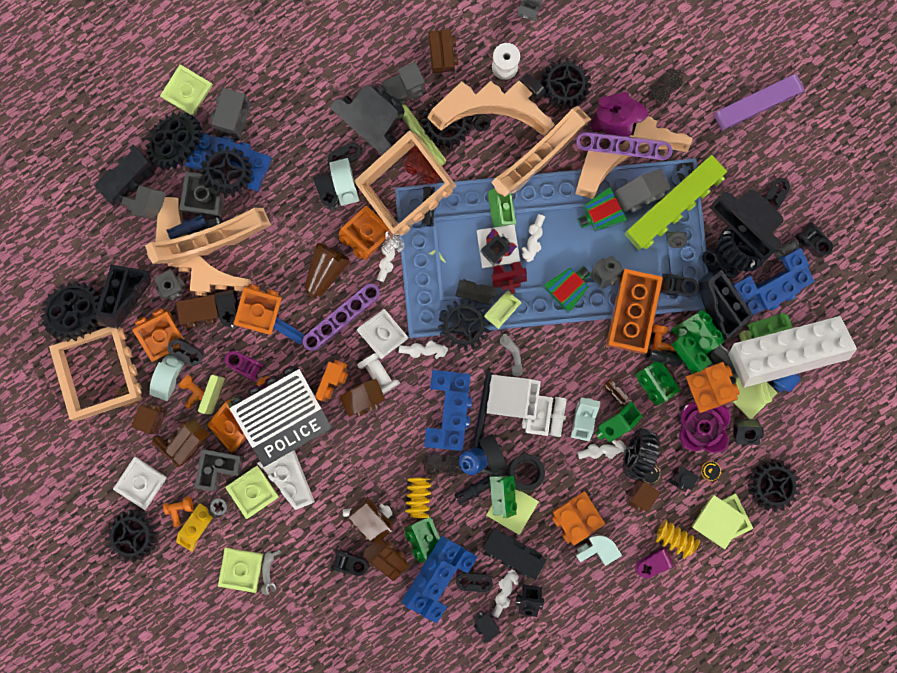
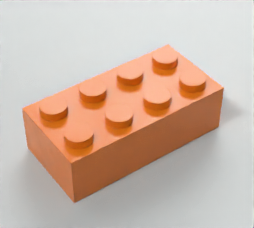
(634, 311)

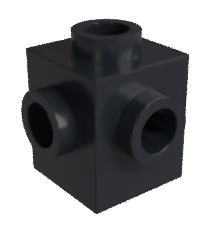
(529, 600)

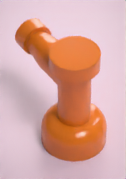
(658, 344)
(197, 392)
(172, 509)

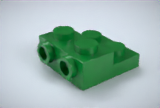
(702, 330)

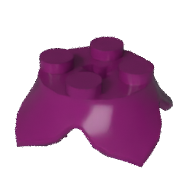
(618, 114)
(715, 437)

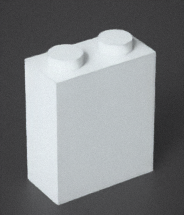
(513, 397)

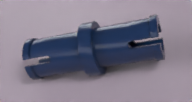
(186, 227)

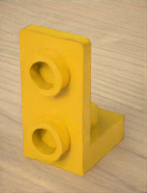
(194, 527)

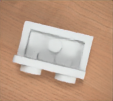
(541, 423)

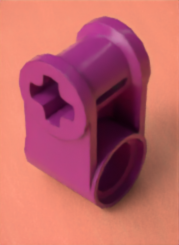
(244, 365)
(657, 563)

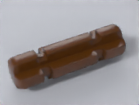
(616, 392)
(159, 443)

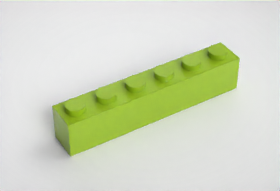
(675, 202)

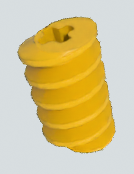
(418, 497)
(677, 539)

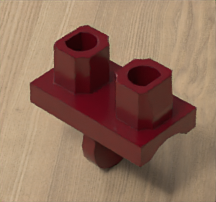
(510, 279)

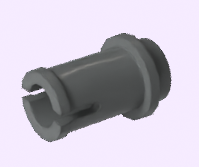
(786, 249)

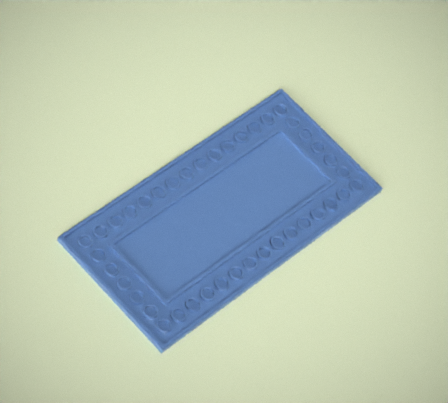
(564, 245)

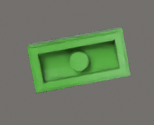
(501, 209)

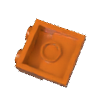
(364, 233)
(257, 309)
(156, 332)
(334, 374)
(712, 387)
(227, 428)
(577, 518)

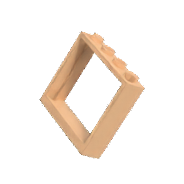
(383, 164)
(67, 385)

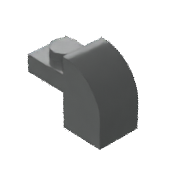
(529, 9)
(147, 202)

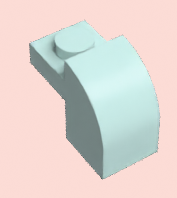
(344, 181)
(165, 376)
(584, 419)
(602, 546)

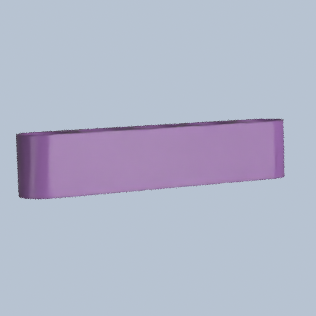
(759, 101)
(634, 143)
(332, 318)

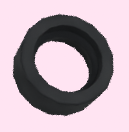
(493, 453)
(537, 464)

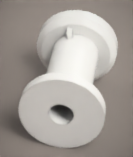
(505, 61)
(378, 372)

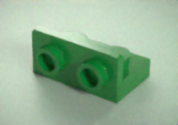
(691, 353)
(657, 383)
(503, 496)
(422, 537)

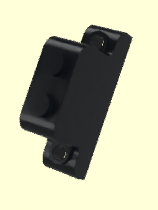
(371, 115)
(751, 220)

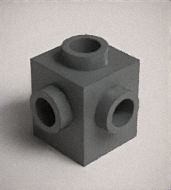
(607, 272)
(165, 280)

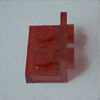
(417, 163)

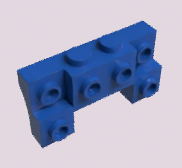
(259, 161)
(779, 287)
(455, 410)
(434, 577)

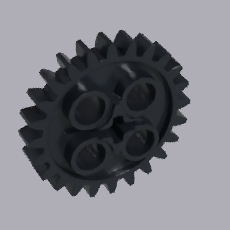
(174, 140)
(71, 311)

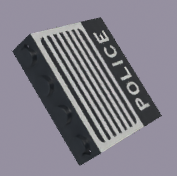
(279, 415)

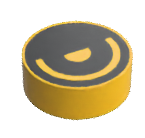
(711, 471)

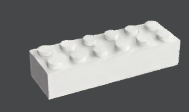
(792, 351)

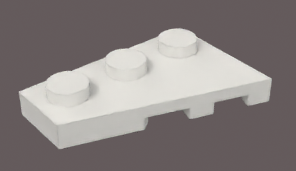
(290, 480)

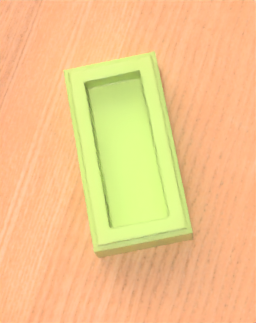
(502, 309)

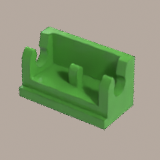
(770, 325)

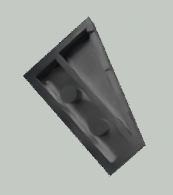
(125, 176)
(120, 294)
(723, 303)
(514, 554)

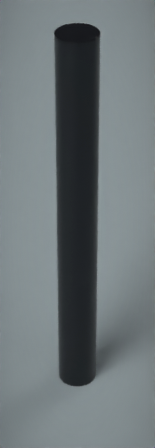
(483, 410)

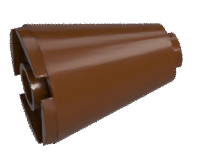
(324, 269)

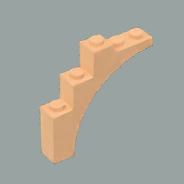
(490, 99)
(534, 161)
(600, 164)
(231, 232)
(202, 274)

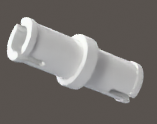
(558, 417)

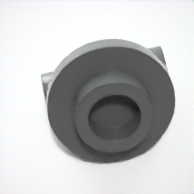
(676, 239)

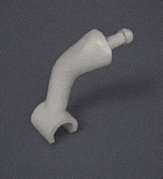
(510, 345)
(268, 559)

